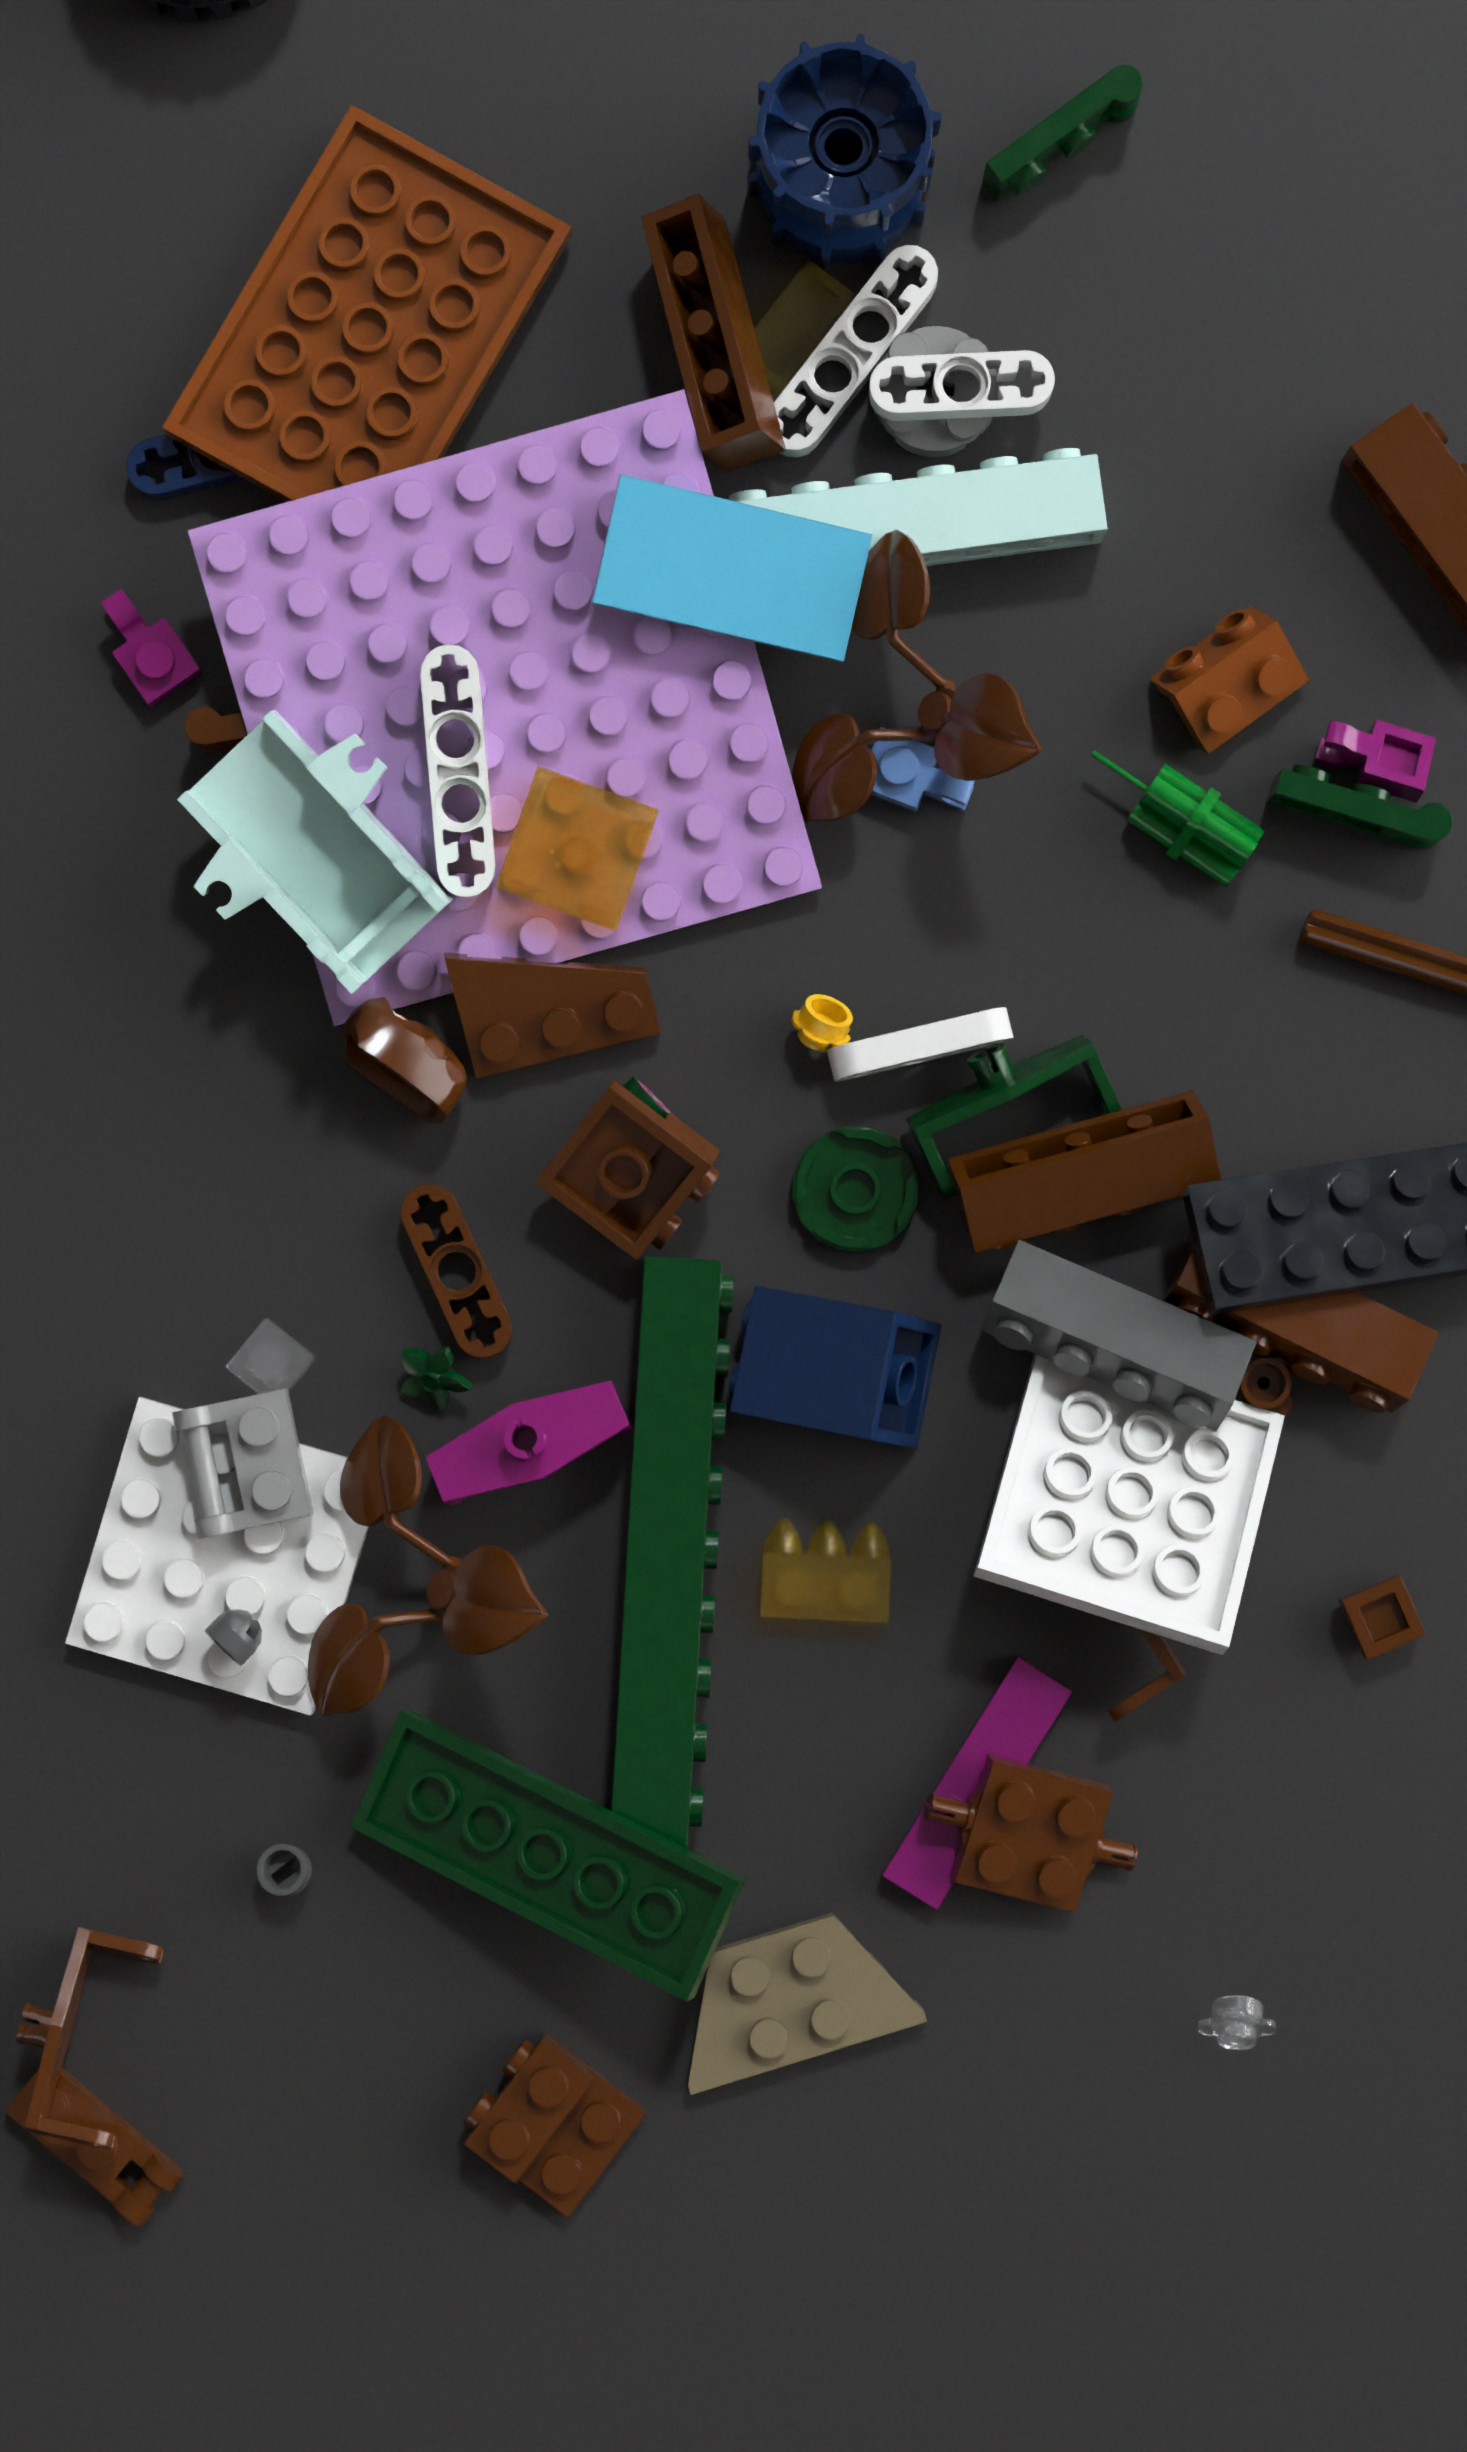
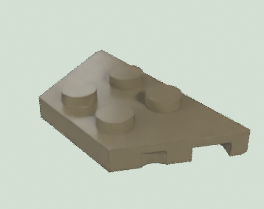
(791, 2001)

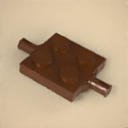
(1031, 1833)

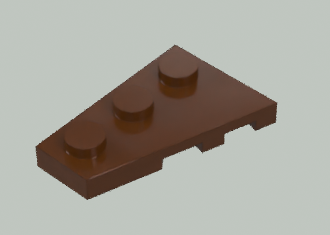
(544, 1011)

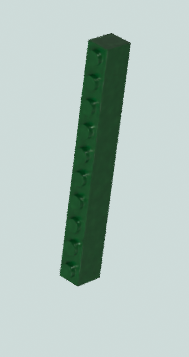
(670, 1545)

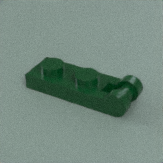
(1064, 131)
(1361, 809)

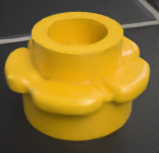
(822, 1022)

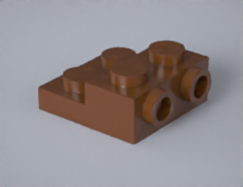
(630, 1171)
(552, 2123)

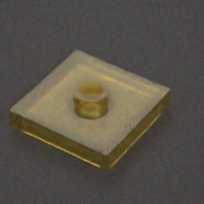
(576, 848)

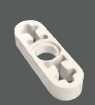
(1009, 398)
(920, 1044)

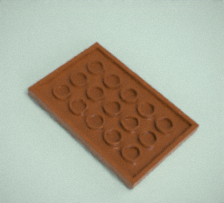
(367, 318)

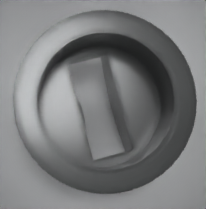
(236, 1634)
(276, 1860)

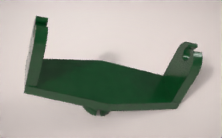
(999, 1085)

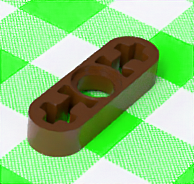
(424, 1234)

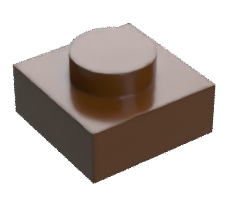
(1382, 1616)

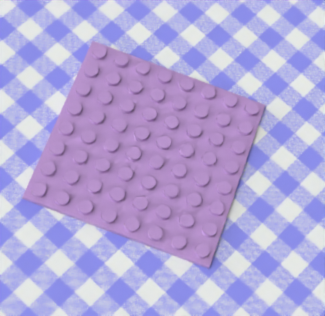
(501, 554)

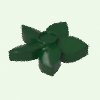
(432, 1376)

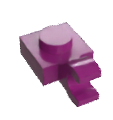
(153, 654)
(1386, 756)

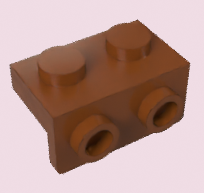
(1230, 676)

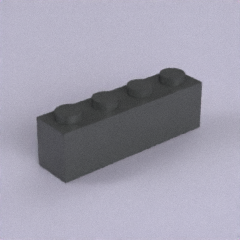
(1118, 1336)

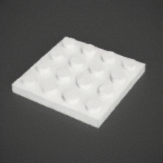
(1129, 1507)
(160, 1586)

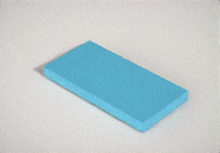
(731, 568)

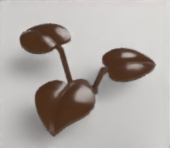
(976, 728)
(477, 1599)

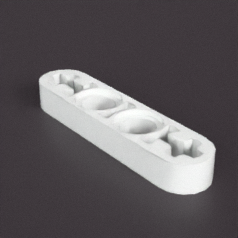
(857, 355)
(465, 770)

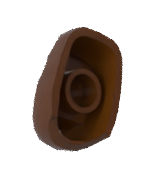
(404, 1060)

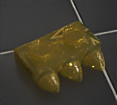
(826, 1579)

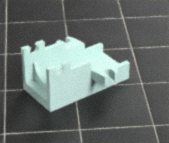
(312, 849)

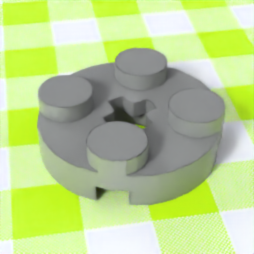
(937, 436)

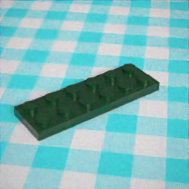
(548, 1854)

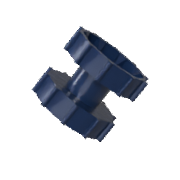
(852, 99)

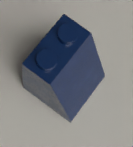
(834, 1366)

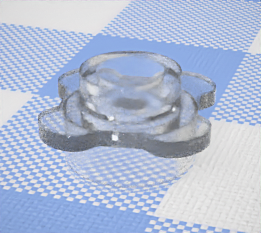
(1237, 2022)

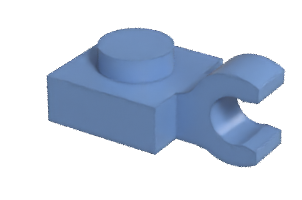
(909, 772)

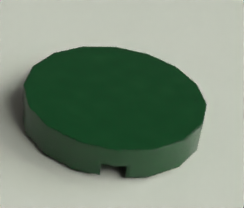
(855, 1189)

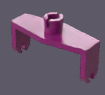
(528, 1441)

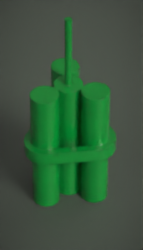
(1192, 823)

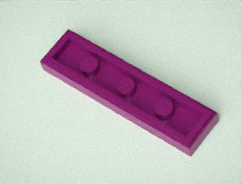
(1007, 1728)

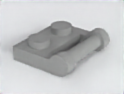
(264, 1458)

